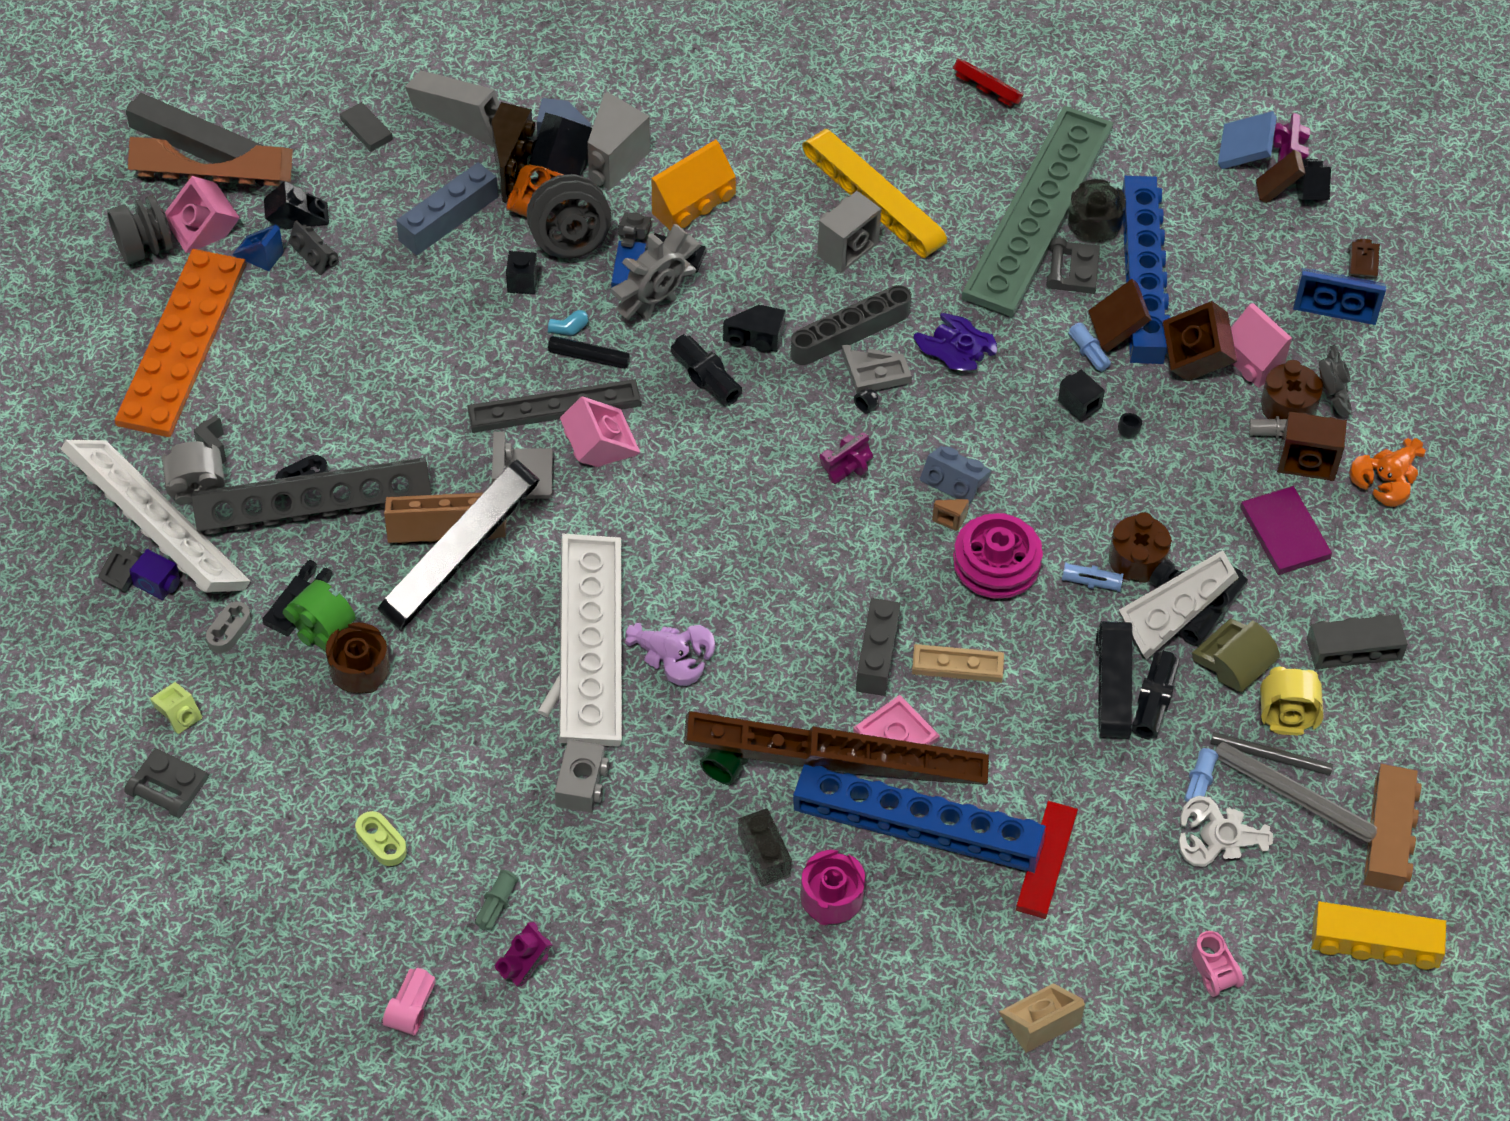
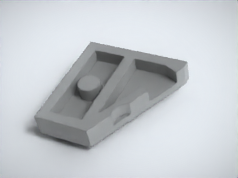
(876, 369)

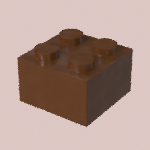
(1199, 341)
(1312, 446)

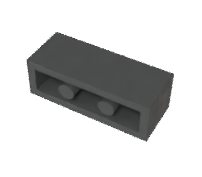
(1356, 641)
(878, 647)

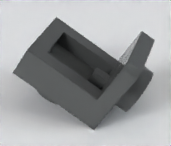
(208, 432)

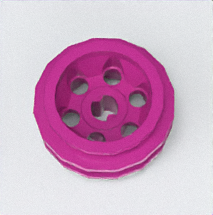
(994, 569)

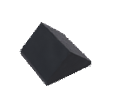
(561, 145)

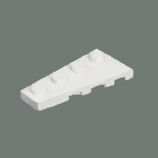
(1174, 604)

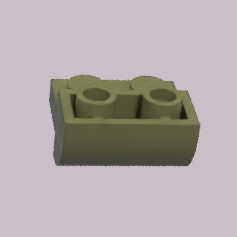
(1238, 653)

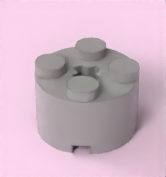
(192, 469)

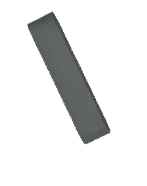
(850, 324)

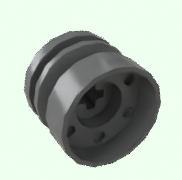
(140, 229)

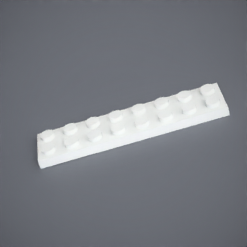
(155, 516)
(590, 640)

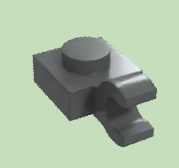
(633, 226)

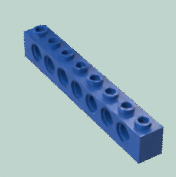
(1145, 263)
(926, 830)

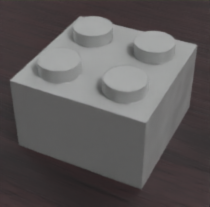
(848, 231)

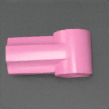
(407, 1009)

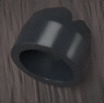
(866, 400)
(1129, 425)

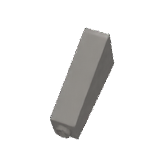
(455, 103)

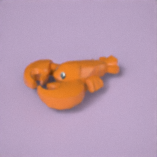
(1391, 468)

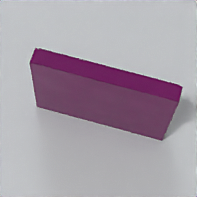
(1285, 530)

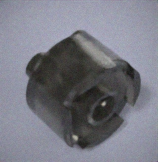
(1096, 211)

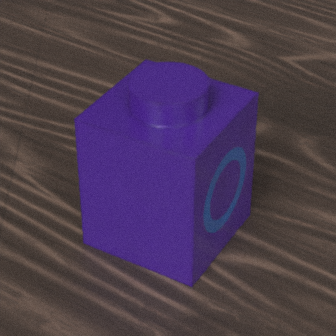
(155, 574)

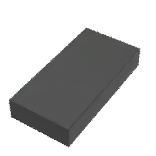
(366, 126)

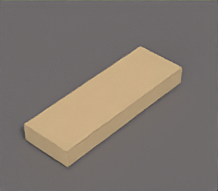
(958, 663)

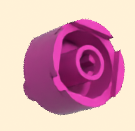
(832, 887)

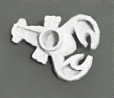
(1218, 833)

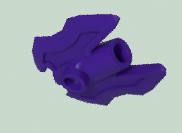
(957, 343)

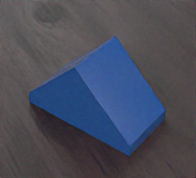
(261, 248)

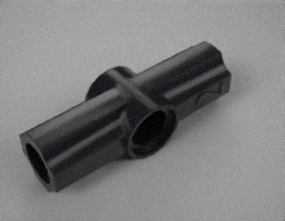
(706, 370)
(1204, 622)
(1155, 695)

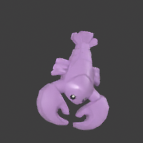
(670, 647)

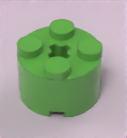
(318, 613)

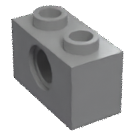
(578, 760)

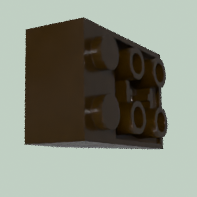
(512, 143)

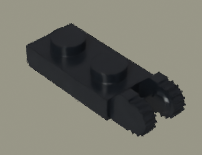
(274, 617)

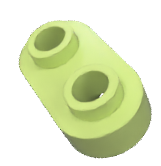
(382, 840)

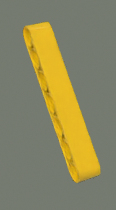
(855, 174)

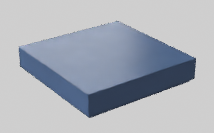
(1247, 140)

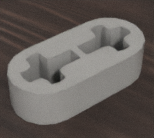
(232, 629)

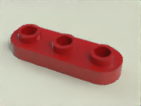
(987, 82)

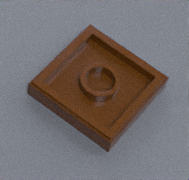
(1119, 315)

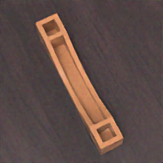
(259, 163)

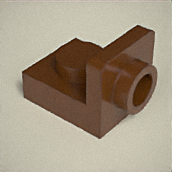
(1363, 258)

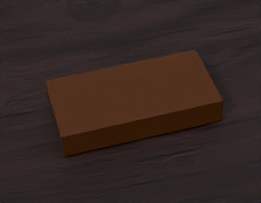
(1280, 176)

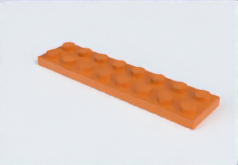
(180, 343)

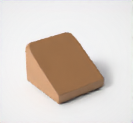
(950, 512)

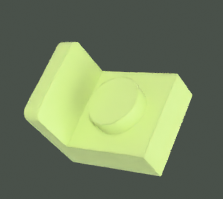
(177, 706)

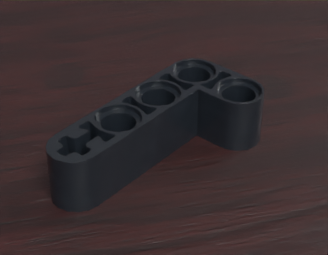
(1115, 679)

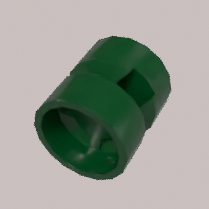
(722, 765)

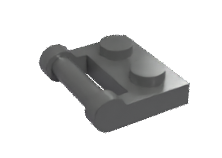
(1082, 266)
(171, 775)

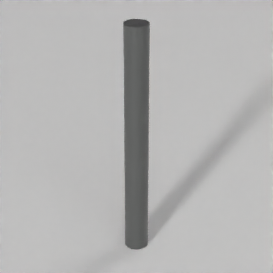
(1274, 754)

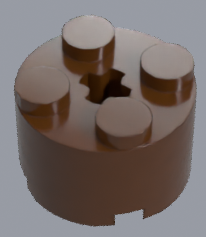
(1291, 389)
(1138, 546)
(357, 658)

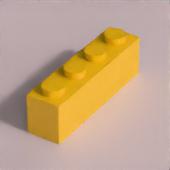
(1378, 935)

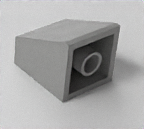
(617, 141)

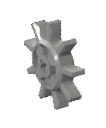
(655, 273)

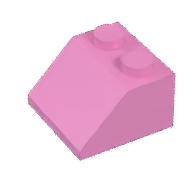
(200, 214)
(1258, 345)
(598, 433)

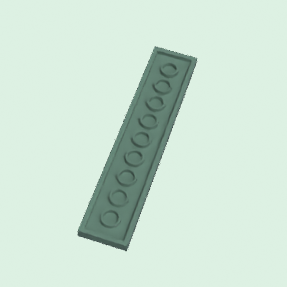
(1037, 211)

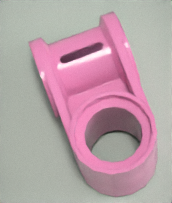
(1218, 969)

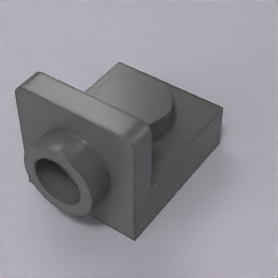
(118, 565)

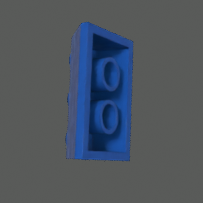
(1339, 296)

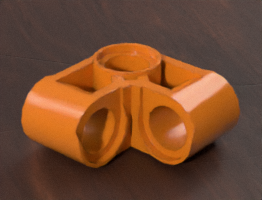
(523, 188)

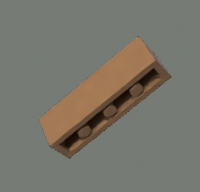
(428, 516)
(1394, 817)

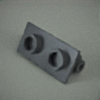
(310, 247)

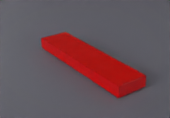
(1040, 886)

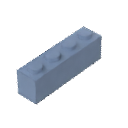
(447, 208)

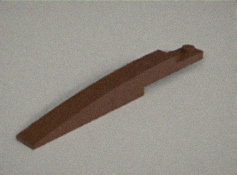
(835, 750)

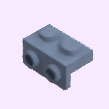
(954, 473)

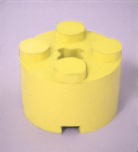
(1291, 700)

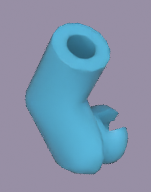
(570, 325)

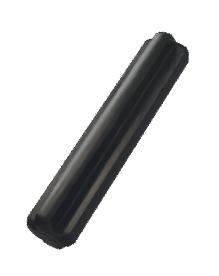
(588, 352)

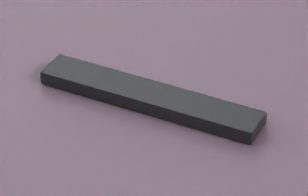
(549, 405)

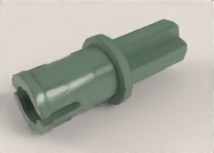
(496, 900)

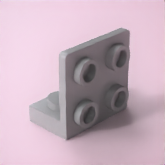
(535, 459)

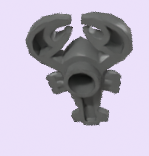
(1335, 379)

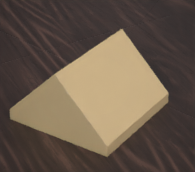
(1043, 1016)

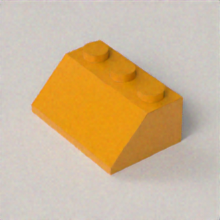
(693, 186)

